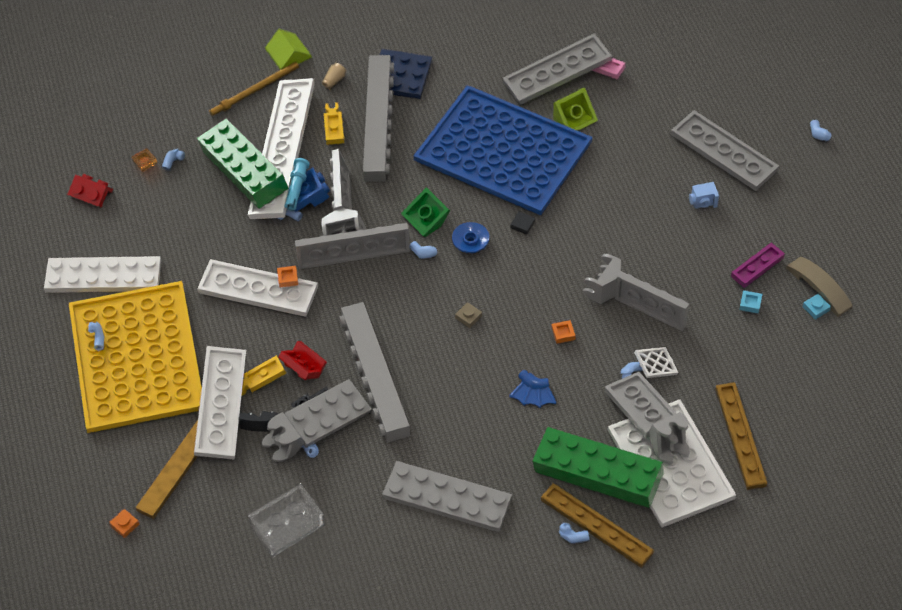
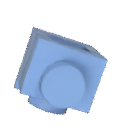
(704, 195)

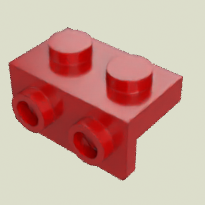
(88, 190)
(303, 361)

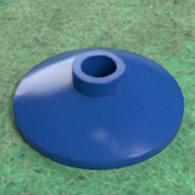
(470, 237)

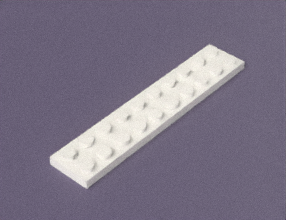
(285, 138)

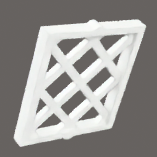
(643, 364)

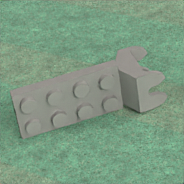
(342, 218)
(636, 294)
(651, 415)
(315, 420)

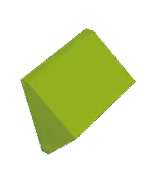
(286, 49)
(574, 110)

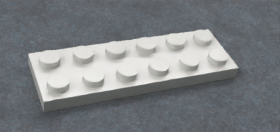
(101, 274)
(256, 288)
(220, 403)

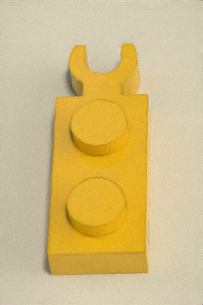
(333, 125)
(262, 375)

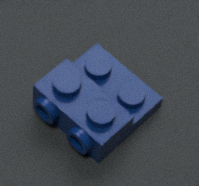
(313, 190)

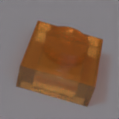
(144, 159)

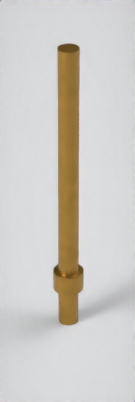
(227, 103)

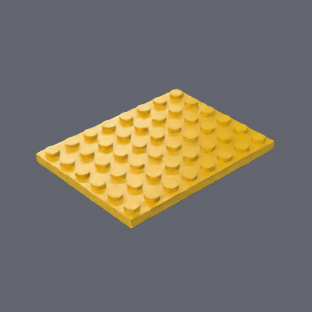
(146, 357)

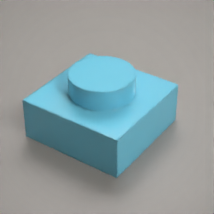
(750, 302)
(816, 306)

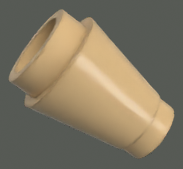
(334, 75)

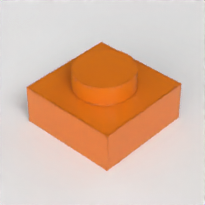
(287, 276)
(563, 332)
(124, 523)

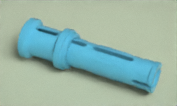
(297, 177)

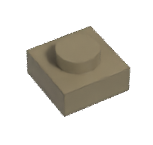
(468, 315)

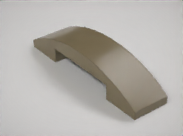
(822, 283)

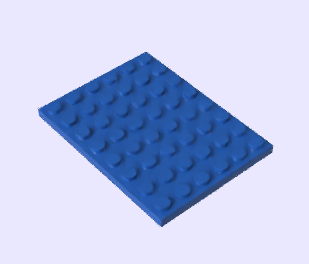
(503, 149)

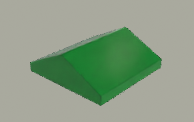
(426, 212)

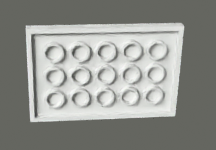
(689, 483)

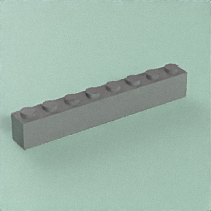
(377, 118)
(375, 373)

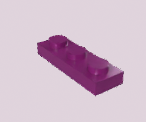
(757, 265)

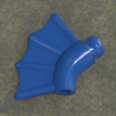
(533, 390)

